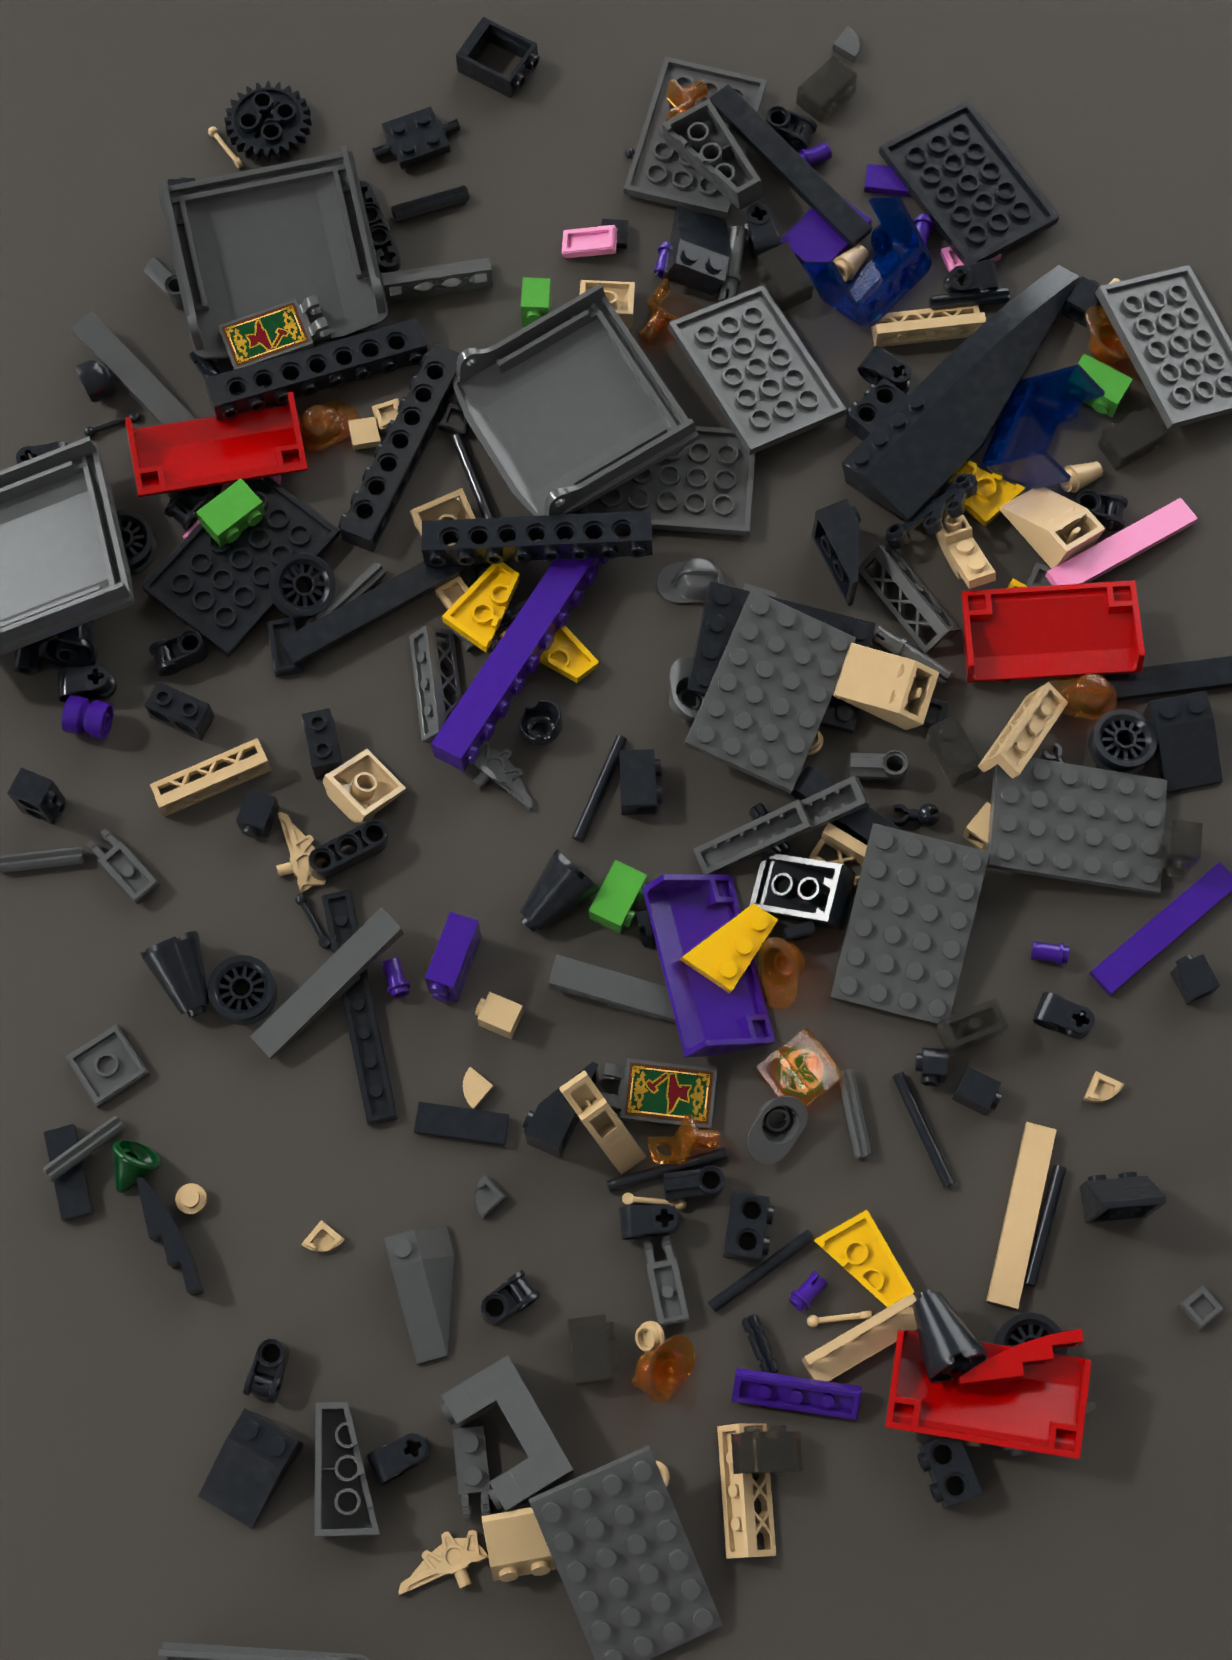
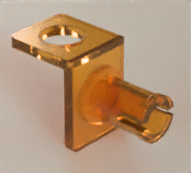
(682, 97)
(660, 316)
(683, 1142)

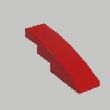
(1009, 1363)

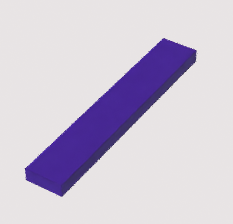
(1163, 929)

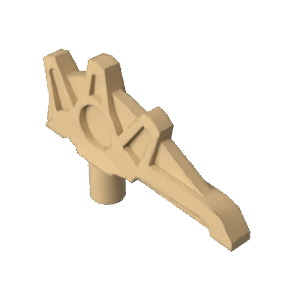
(300, 849)
(449, 1558)

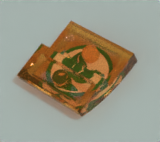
(800, 1069)

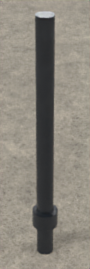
(473, 480)

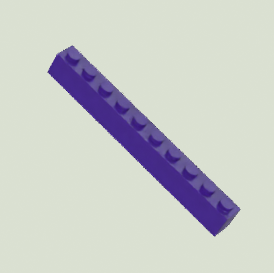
(513, 660)

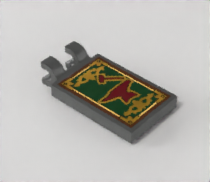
(274, 332)
(662, 1092)

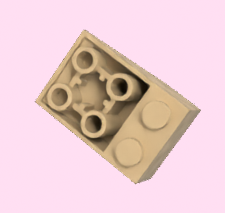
(1053, 524)
(886, 685)

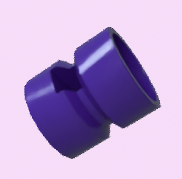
(82, 716)

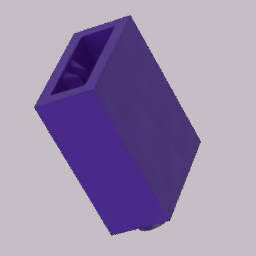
(453, 957)

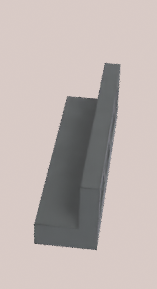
(437, 279)
(916, 592)
(431, 680)

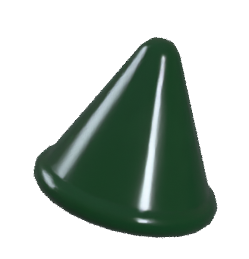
(131, 1162)

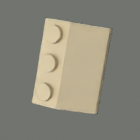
(516, 1545)

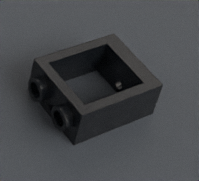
(476, 43)

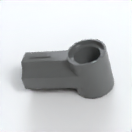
(165, 279)
(874, 766)

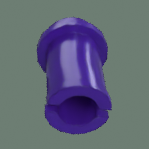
(816, 154)
(924, 225)
(662, 250)
(1050, 952)
(395, 977)
(807, 1292)

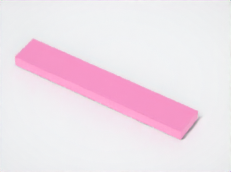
(1123, 545)

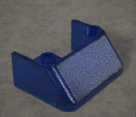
(894, 270)
(1029, 424)

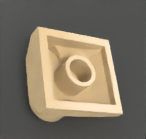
(619, 295)
(447, 507)
(362, 787)

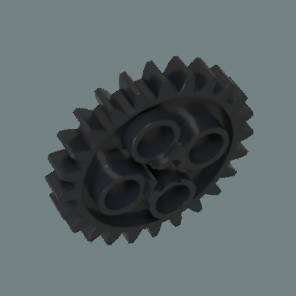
(268, 121)

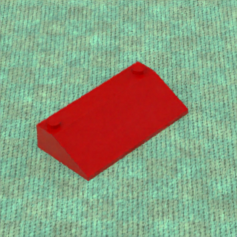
(216, 451)
(1052, 631)
(1027, 1414)

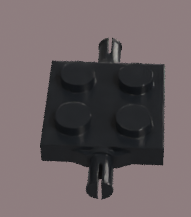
(416, 138)

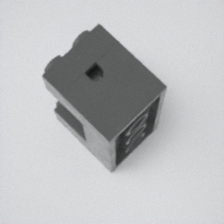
(504, 1387)

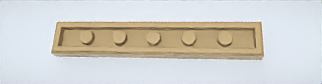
(1021, 1216)

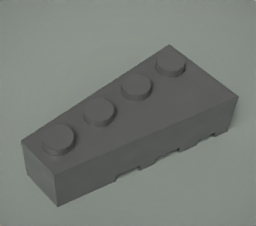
(711, 149)
(341, 1487)

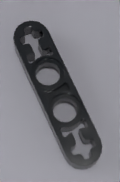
(380, 226)

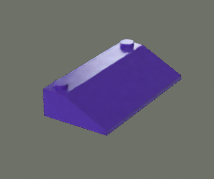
(708, 1019)

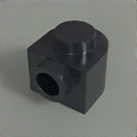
(932, 1066)

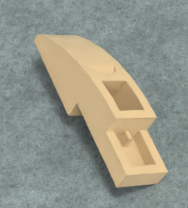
(963, 552)
(602, 1122)

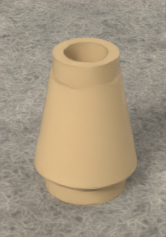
(851, 261)
(1081, 476)

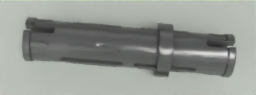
(733, 276)
(901, 648)

